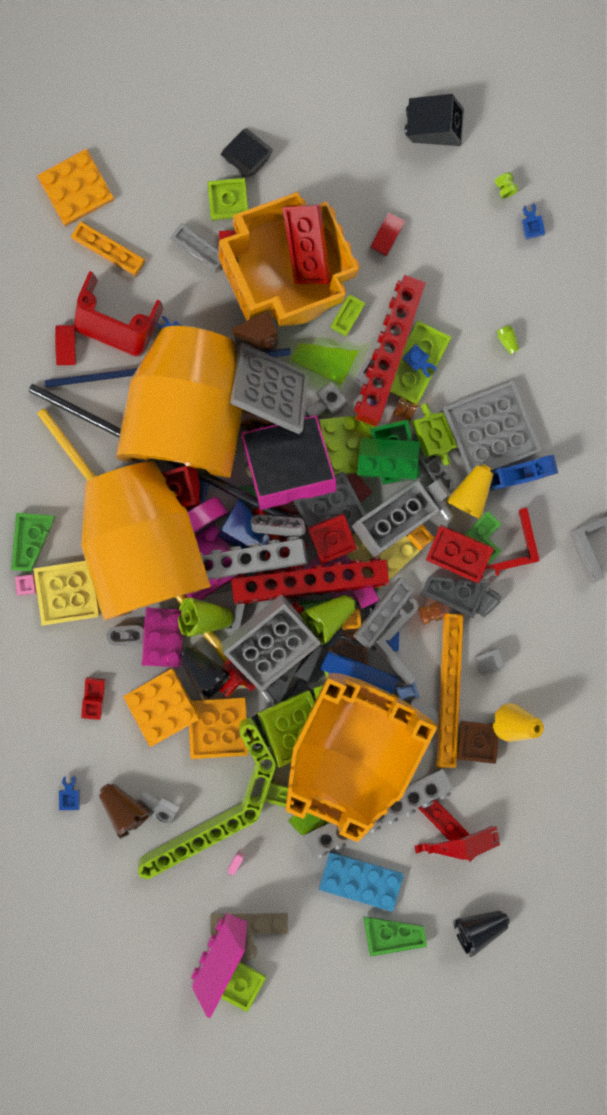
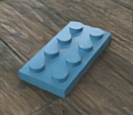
(361, 881)

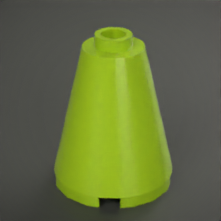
(202, 617)
(329, 617)

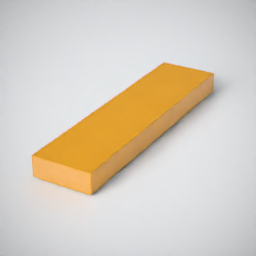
(108, 249)

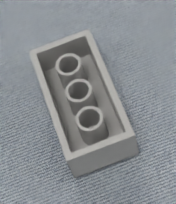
(395, 518)

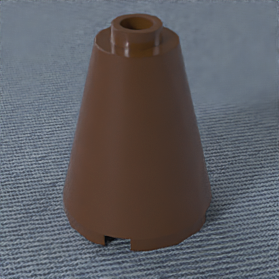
(122, 810)

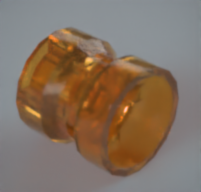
(401, 407)
(430, 613)

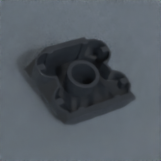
(247, 153)

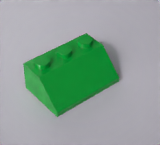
(393, 431)
(388, 459)

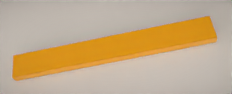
(449, 690)

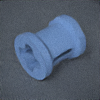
(407, 692)

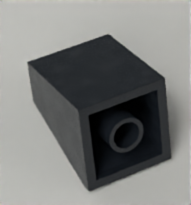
(435, 120)

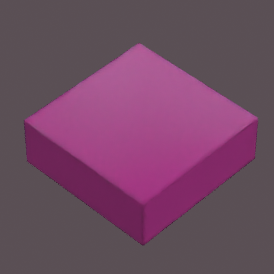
(365, 597)

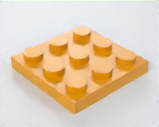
(75, 187)
(161, 707)
(218, 728)

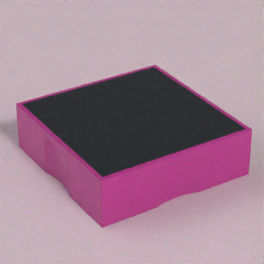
(288, 463)

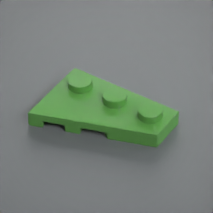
(29, 539)
(392, 936)

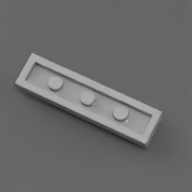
(383, 613)

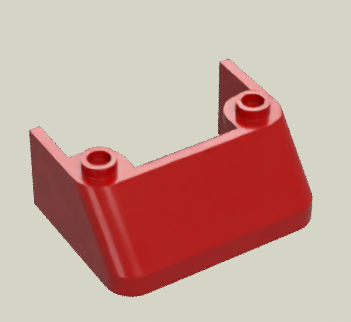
(126, 338)

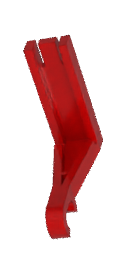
(530, 543)
(465, 847)

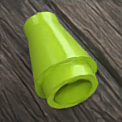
(508, 338)

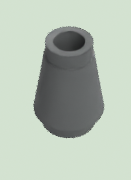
(488, 602)

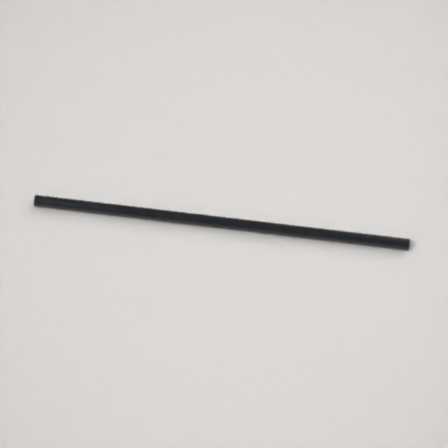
(115, 430)

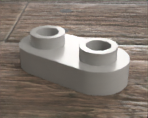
(126, 635)

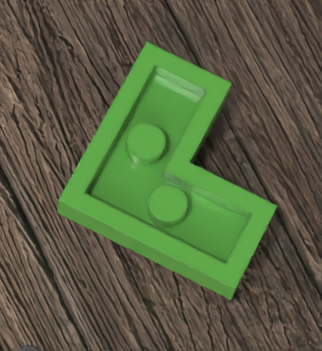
(483, 529)

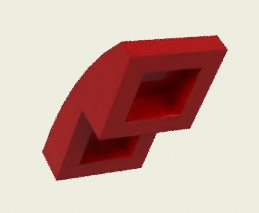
(387, 234)
(65, 344)
(93, 698)

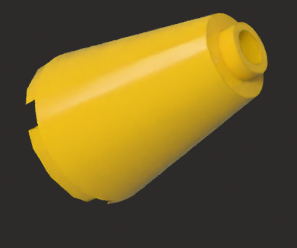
(473, 491)
(516, 723)

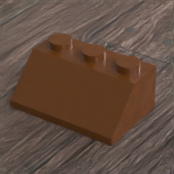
(257, 333)

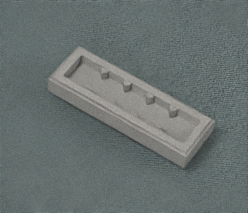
(197, 247)

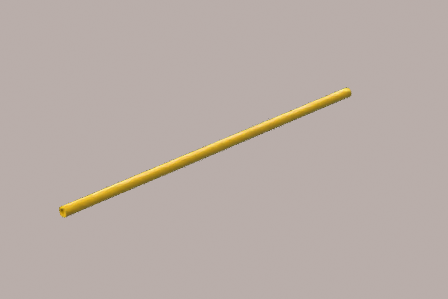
(88, 474)

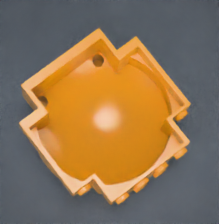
(261, 267)

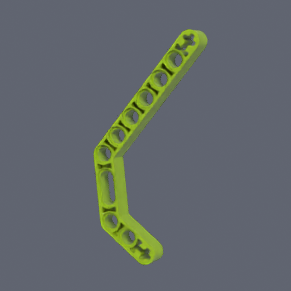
(151, 864)

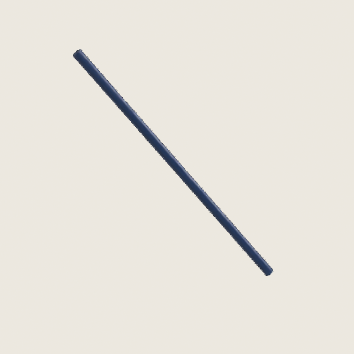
(128, 372)

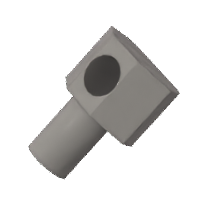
(323, 405)
(438, 493)
(164, 808)

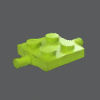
(434, 434)

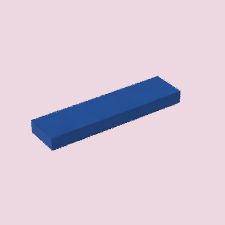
(339, 664)

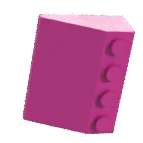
(219, 962)

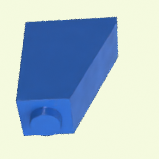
(238, 528)

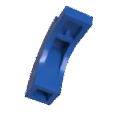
(523, 473)

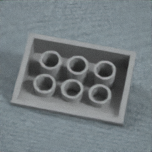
(270, 643)

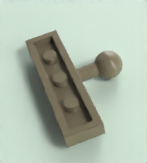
(256, 924)

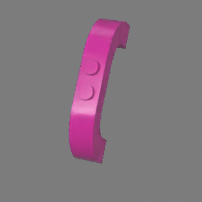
(207, 513)

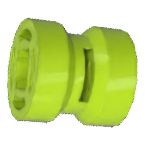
(506, 185)

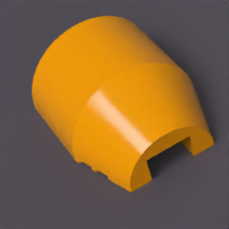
(182, 402)
(138, 541)
(355, 755)

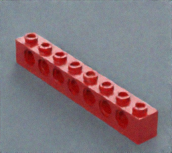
(413, 290)
(376, 565)

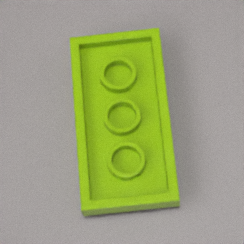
(412, 384)

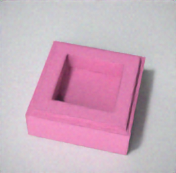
(25, 584)
(235, 863)

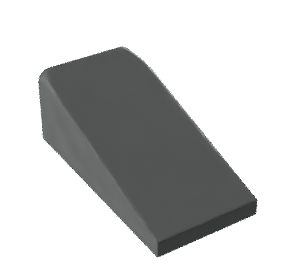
(305, 671)

